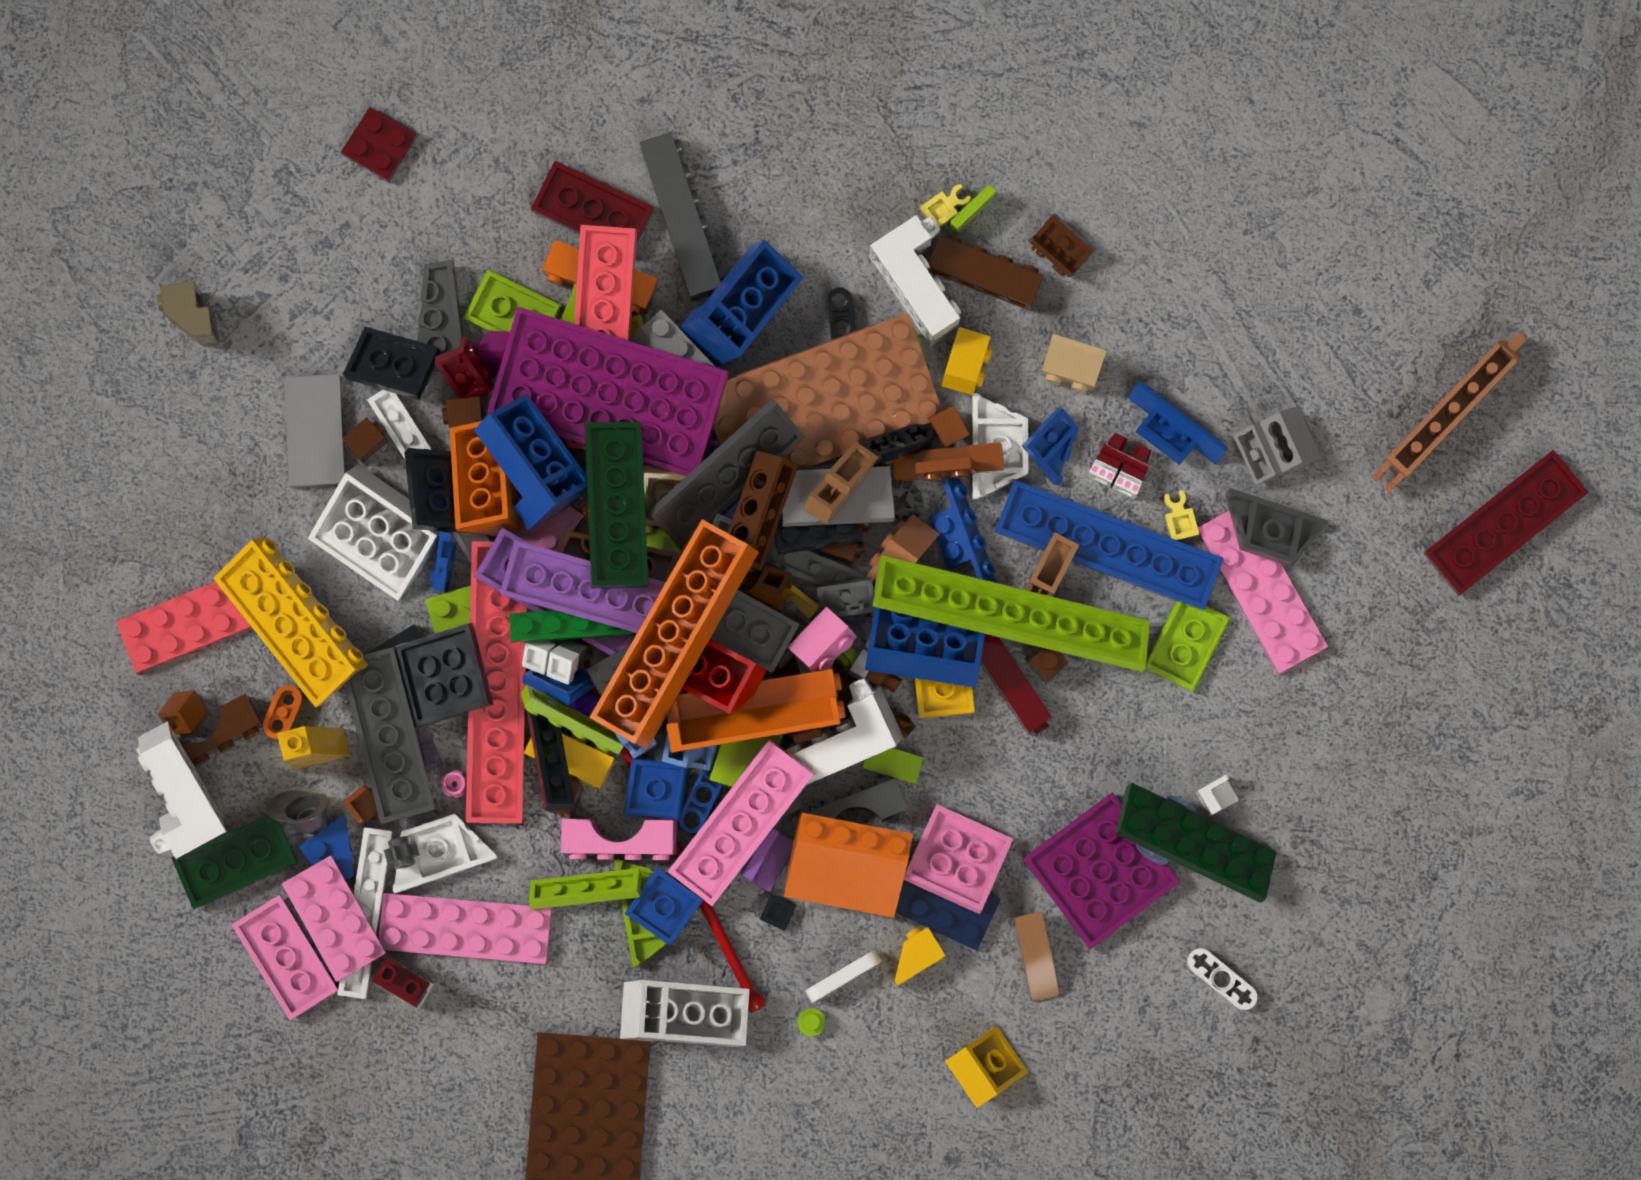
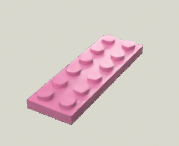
(1264, 597)
(741, 822)
(464, 928)

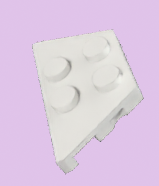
(996, 424)
(444, 849)

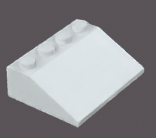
(373, 533)

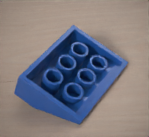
(923, 649)

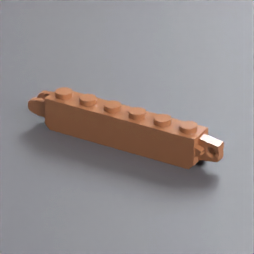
(1451, 410)

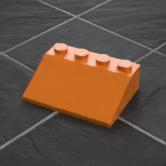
(847, 865)

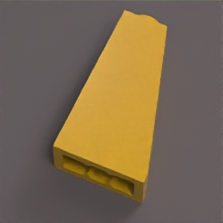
(312, 745)

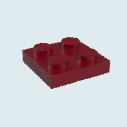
(379, 144)

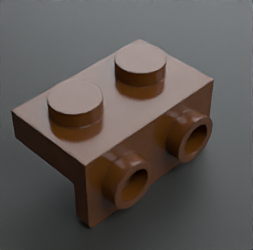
(1061, 246)

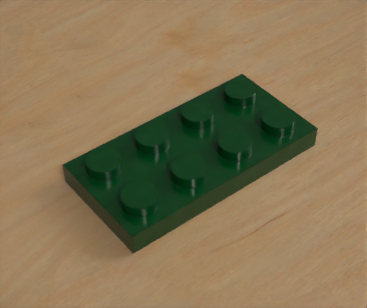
(234, 861)

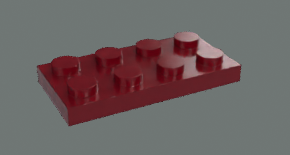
(580, 200)

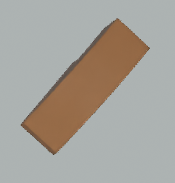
(840, 483)
(1052, 565)
(1036, 956)

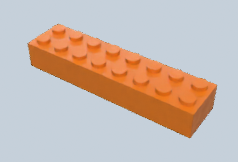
(674, 634)

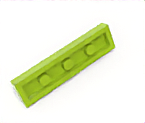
(577, 722)
(585, 888)

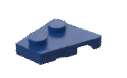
(1052, 444)
(445, 557)
(334, 843)

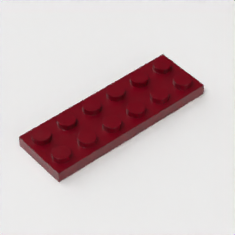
(1505, 522)

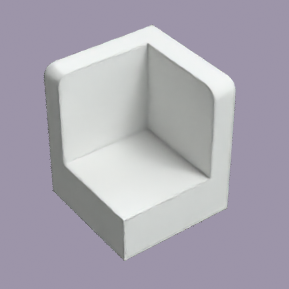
(1217, 795)

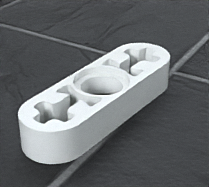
(1210, 959)
(843, 976)

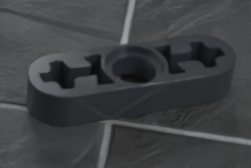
(914, 437)

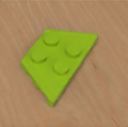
(641, 941)

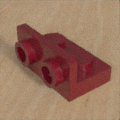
(466, 370)

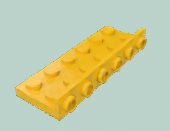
(290, 620)

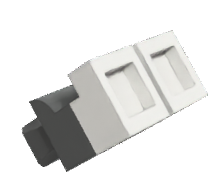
(556, 658)

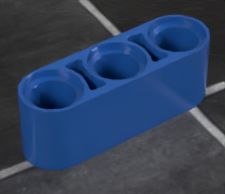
(693, 806)

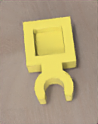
(943, 208)
(1180, 522)

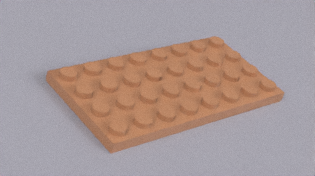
(838, 390)

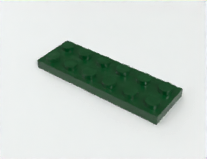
(616, 505)
(1196, 842)

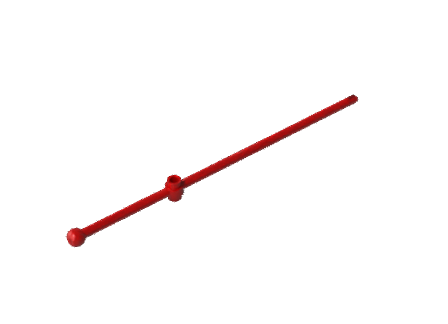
(756, 999)

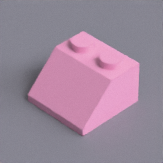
(822, 641)

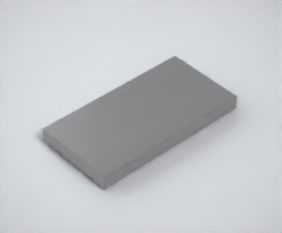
(314, 430)
(867, 504)

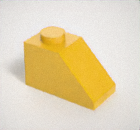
(917, 954)

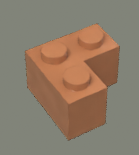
(907, 542)

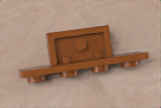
(950, 461)

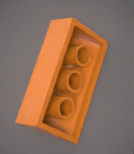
(480, 486)

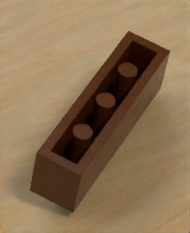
(984, 272)

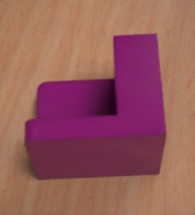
(493, 347)

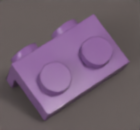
(768, 860)

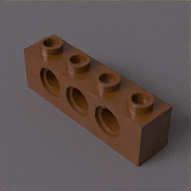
(763, 503)

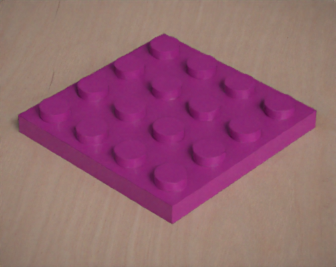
(1097, 875)

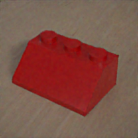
(724, 678)

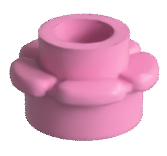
(448, 779)

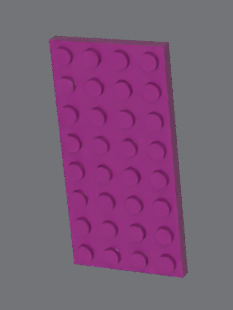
(599, 377)

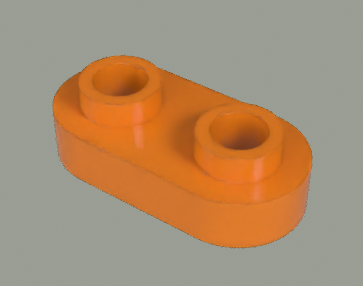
(281, 712)

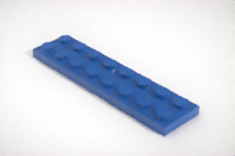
(1111, 545)

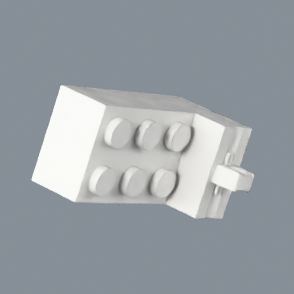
(906, 272)
(863, 735)
(191, 809)
(684, 1013)

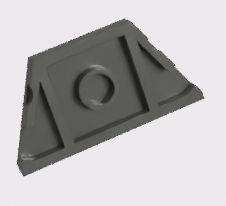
(1271, 528)

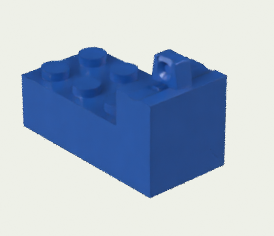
(741, 304)
(532, 460)

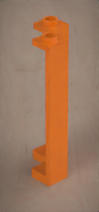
(775, 709)

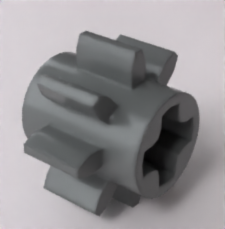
(401, 852)

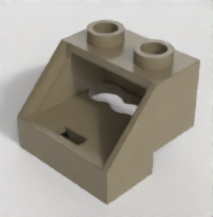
(185, 310)

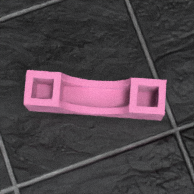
(654, 838)

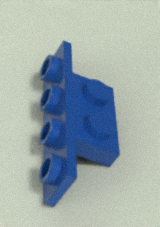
(1171, 429)
(959, 533)

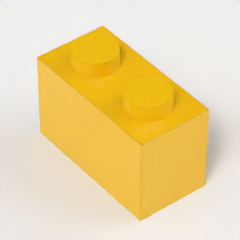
(966, 360)

